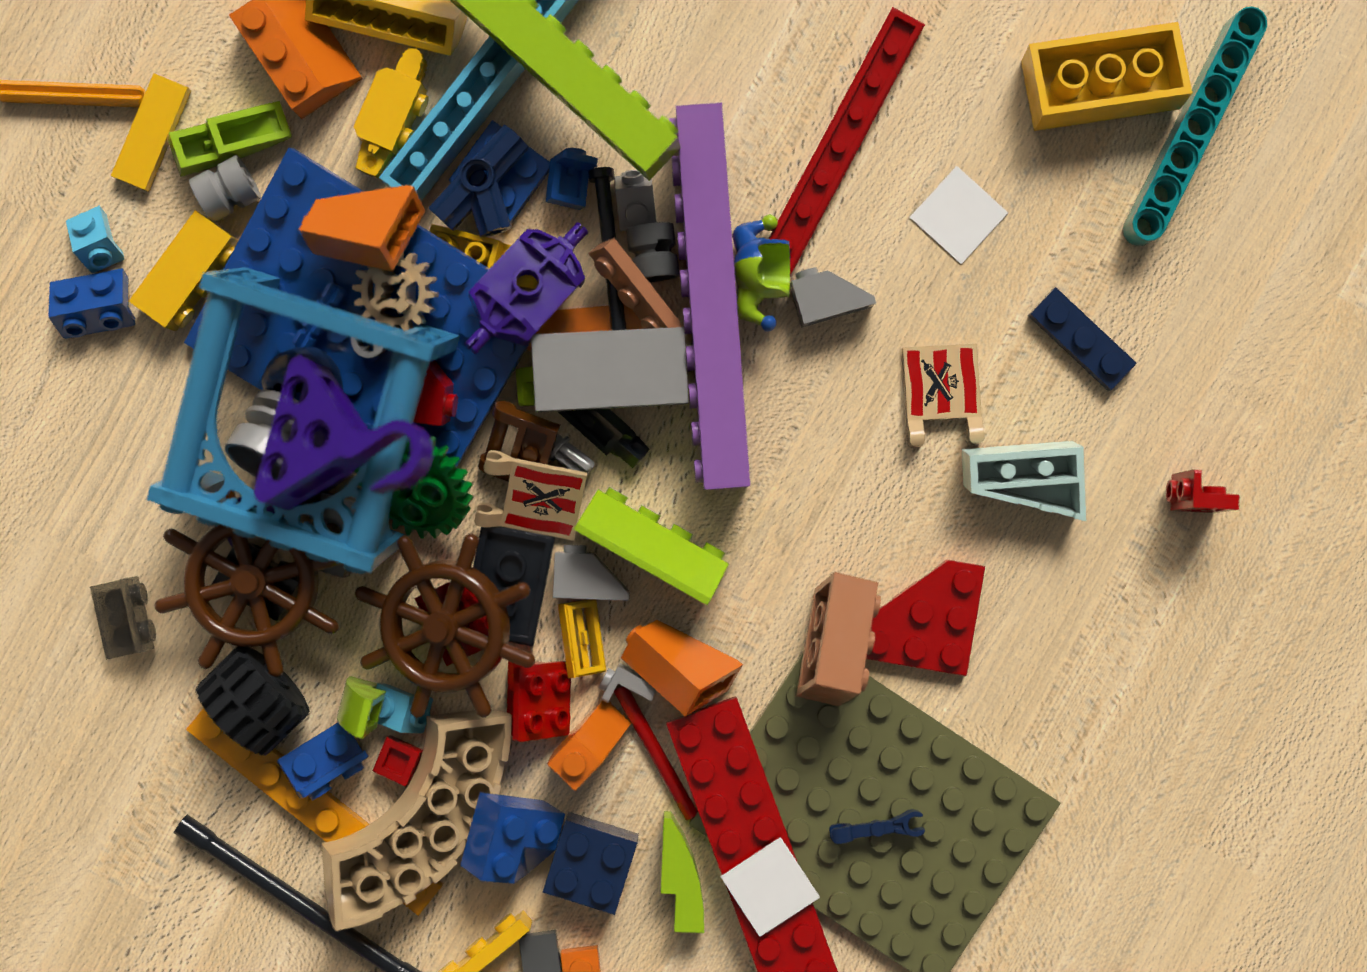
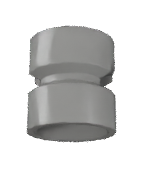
(224, 188)

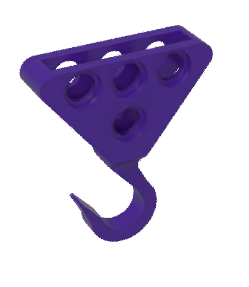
(329, 441)

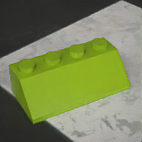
(653, 546)

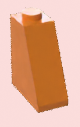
(364, 226)
(679, 665)
(588, 744)

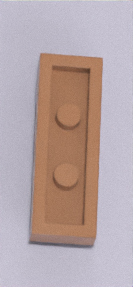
(632, 286)

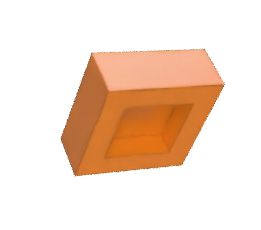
(581, 959)

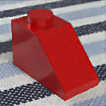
(436, 399)

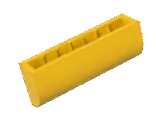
(415, 23)

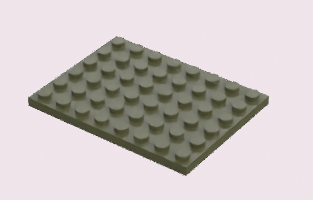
(871, 763)

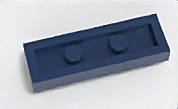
(1082, 339)

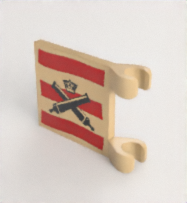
(942, 386)
(537, 497)

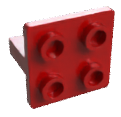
(538, 700)

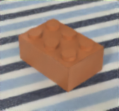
(838, 639)

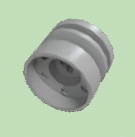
(249, 439)

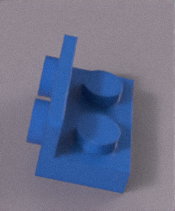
(322, 760)

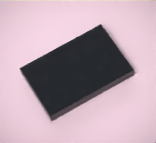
(516, 557)

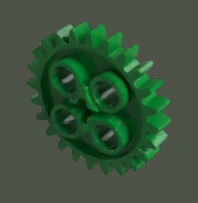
(436, 501)

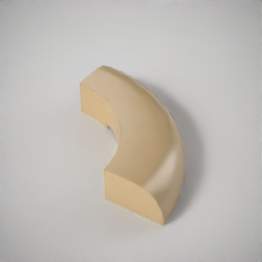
(425, 827)

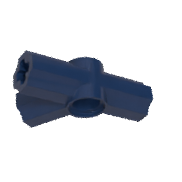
(486, 200)

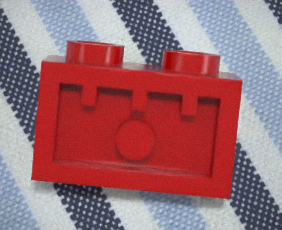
(1187, 495)

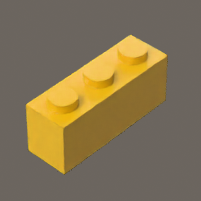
(174, 281)

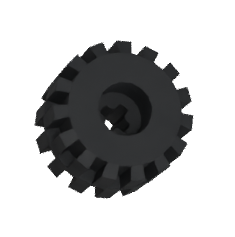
(250, 702)

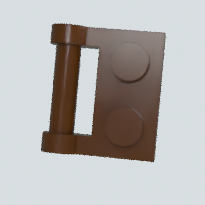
(533, 439)

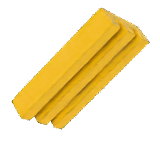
(576, 638)

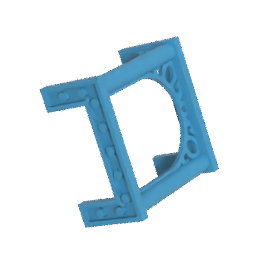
(196, 489)

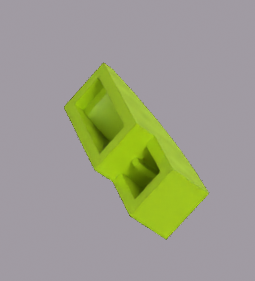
(228, 135)
(360, 706)
(681, 878)

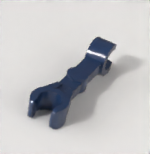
(846, 832)

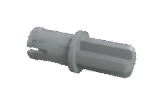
(570, 456)

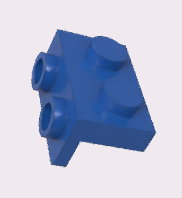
(90, 304)

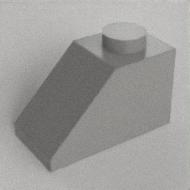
(826, 296)
(585, 576)

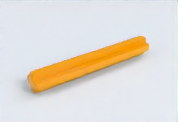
(71, 93)

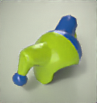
(760, 270)

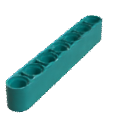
(1206, 114)

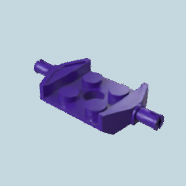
(518, 314)

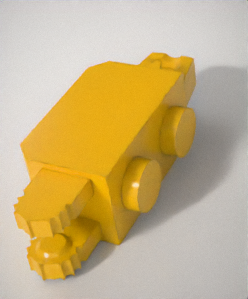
(390, 112)

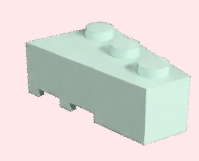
(1030, 475)

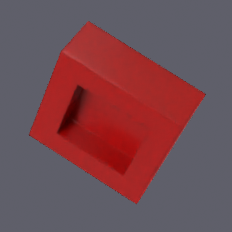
(397, 760)

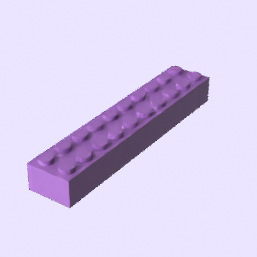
(712, 297)

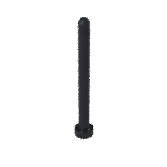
(601, 177)

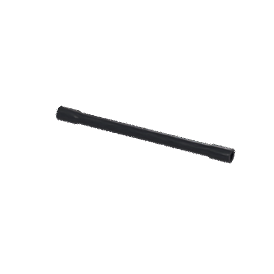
(207, 841)

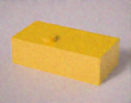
(1106, 76)

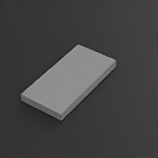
(609, 369)

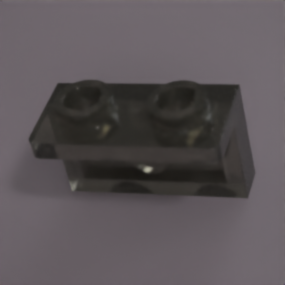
(123, 617)

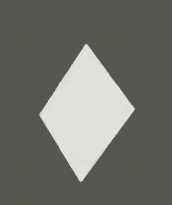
(958, 214)
(770, 886)

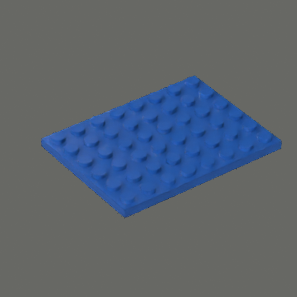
(278, 249)

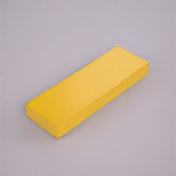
(150, 131)

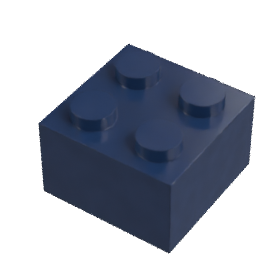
(591, 863)

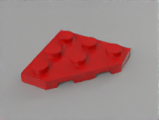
(931, 620)

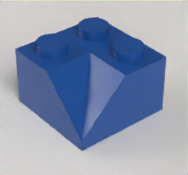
(510, 837)

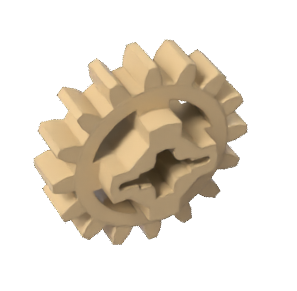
(406, 302)

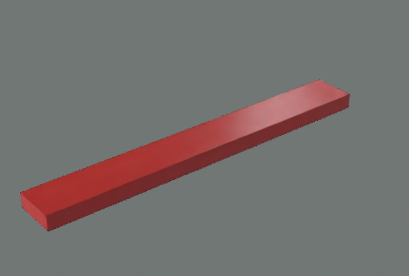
(846, 132)

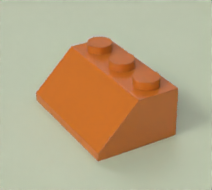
(296, 53)

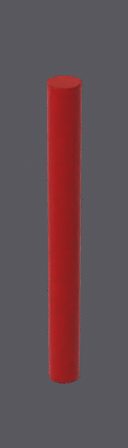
(656, 752)

